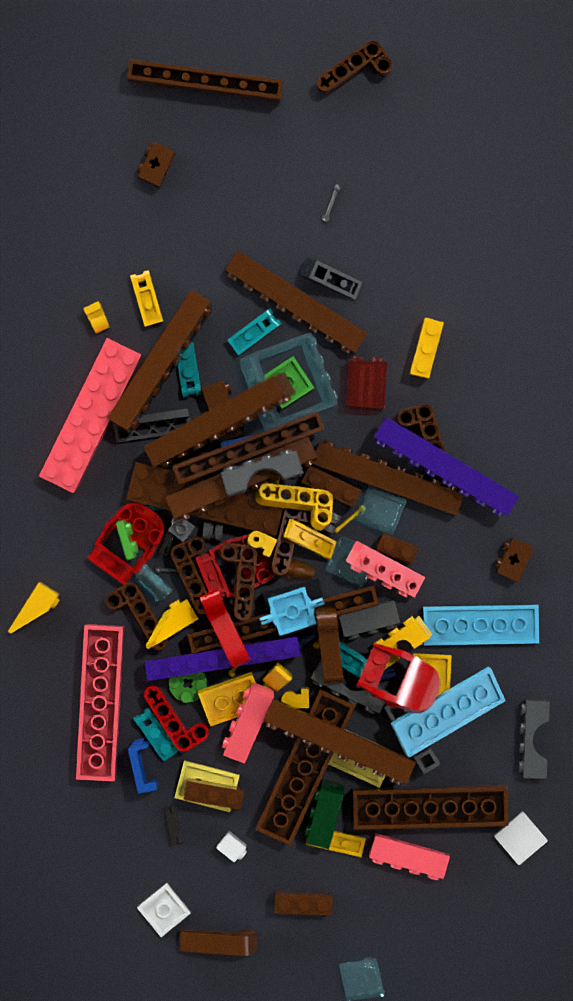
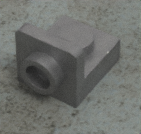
(182, 529)

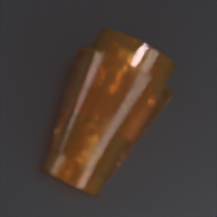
(300, 569)

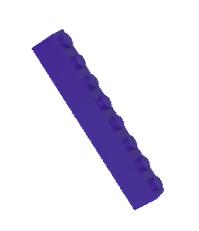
(444, 465)
(217, 659)

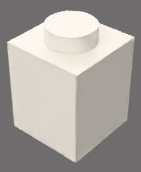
(232, 847)

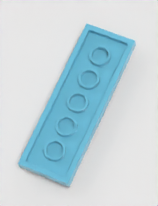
(482, 624)
(449, 712)

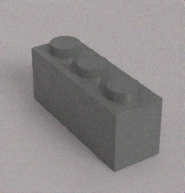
(369, 619)

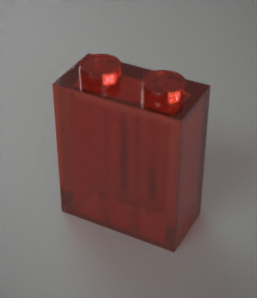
(366, 383)

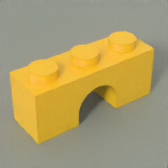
(426, 348)
(414, 631)

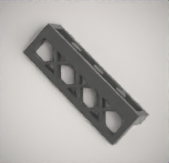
(155, 417)

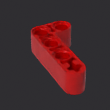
(224, 628)
(173, 716)

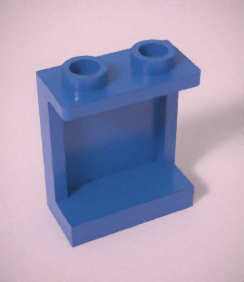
(138, 770)

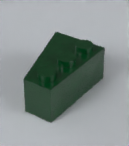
(325, 813)

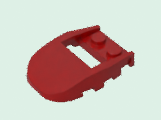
(147, 533)
(213, 576)
(417, 688)

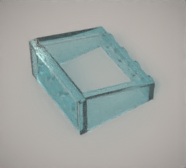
(254, 375)

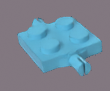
(292, 611)

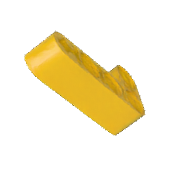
(294, 501)

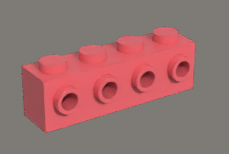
(385, 569)
(248, 722)
(409, 856)

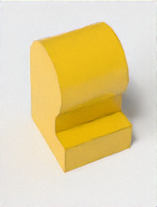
(97, 317)
(262, 541)
(297, 700)

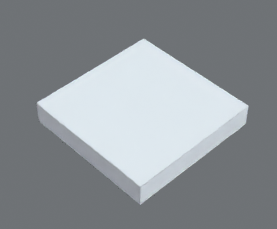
(520, 838)
(164, 910)

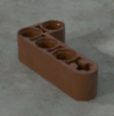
(352, 70)
(422, 423)
(301, 518)
(194, 577)
(239, 580)
(132, 601)
(329, 645)
(216, 942)

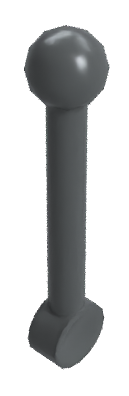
(325, 218)
(158, 570)

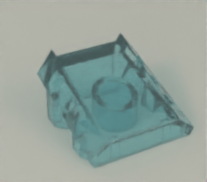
(381, 509)
(338, 566)
(153, 583)
(361, 979)

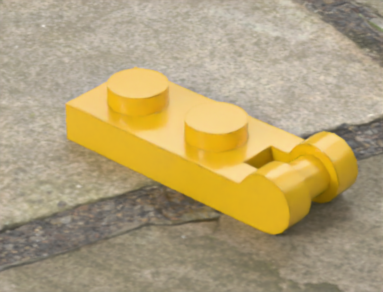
(147, 299)

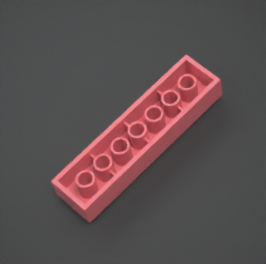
(89, 416)
(100, 702)

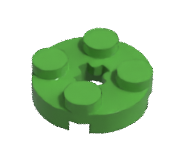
(187, 694)

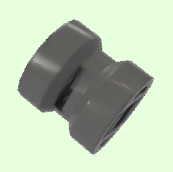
(331, 527)
(208, 531)

